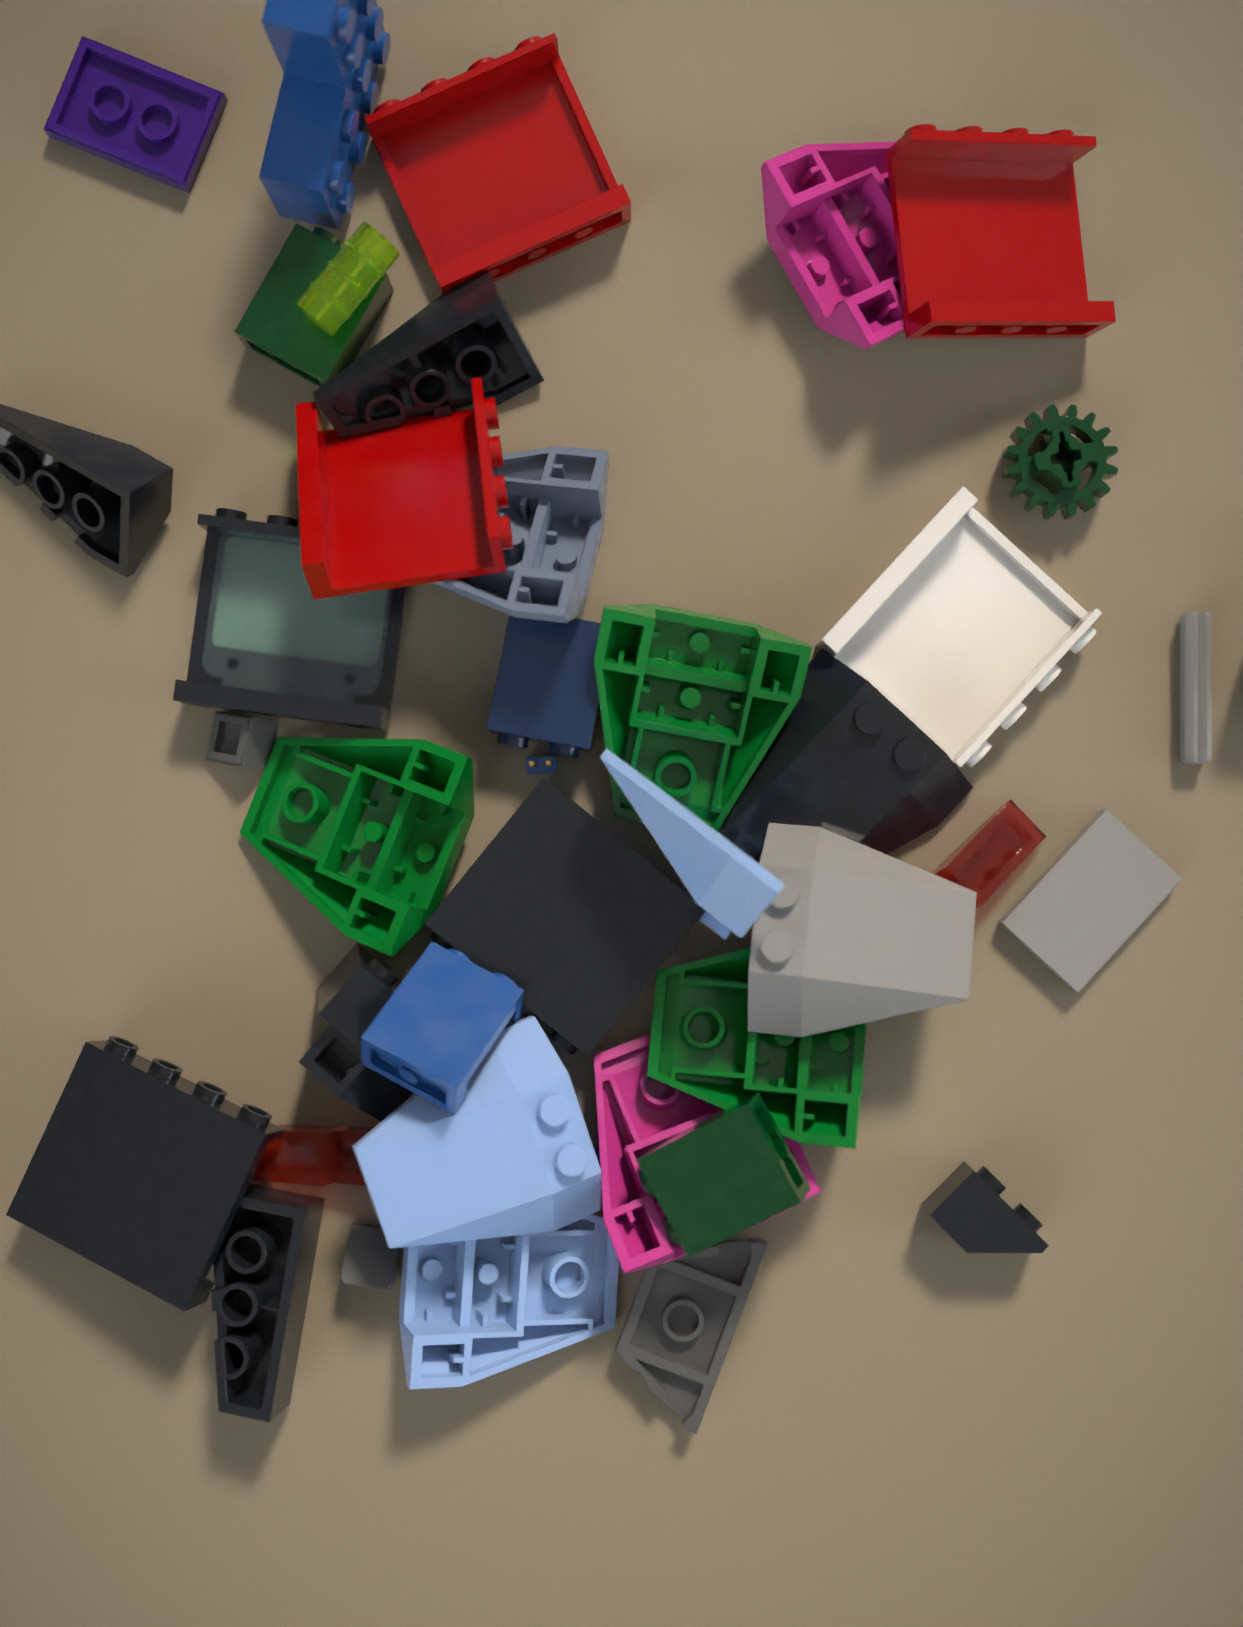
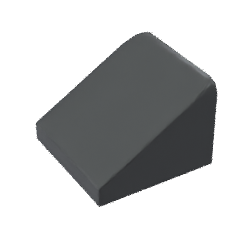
(241, 740)
(369, 1259)

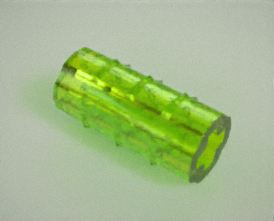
(348, 278)

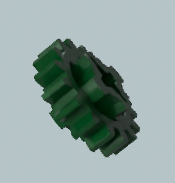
(1061, 483)

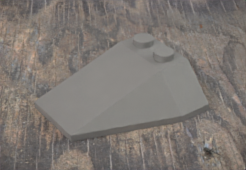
(853, 936)

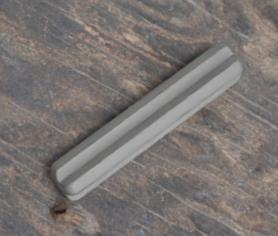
(1196, 687)

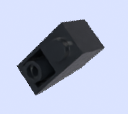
(339, 1067)
(978, 1218)

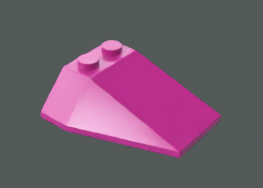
(836, 237)
(632, 1118)

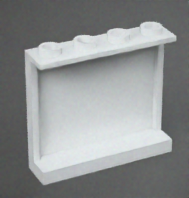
(960, 631)

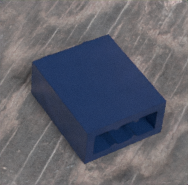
(547, 686)

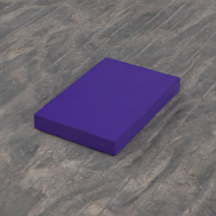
(135, 114)

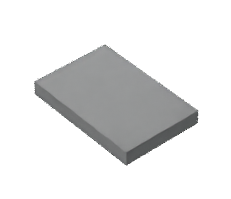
(1090, 900)

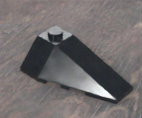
(431, 363)
(92, 482)

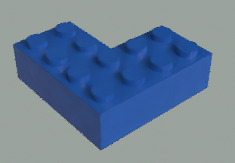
(325, 93)

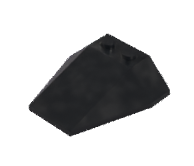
(847, 767)

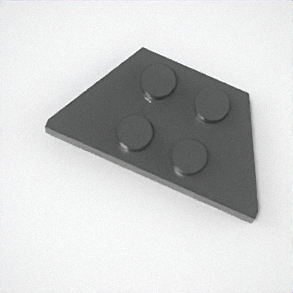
(687, 1321)

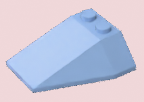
(712, 868)
(499, 1166)
(503, 1301)

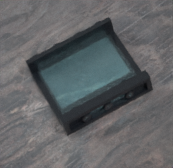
(274, 647)

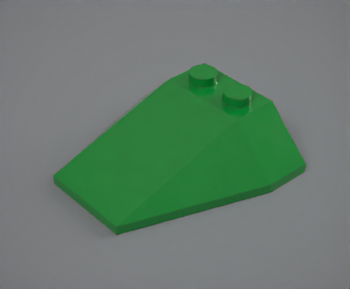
(693, 701)
(364, 829)
(707, 1052)

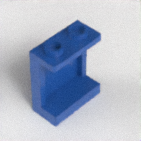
(440, 1025)

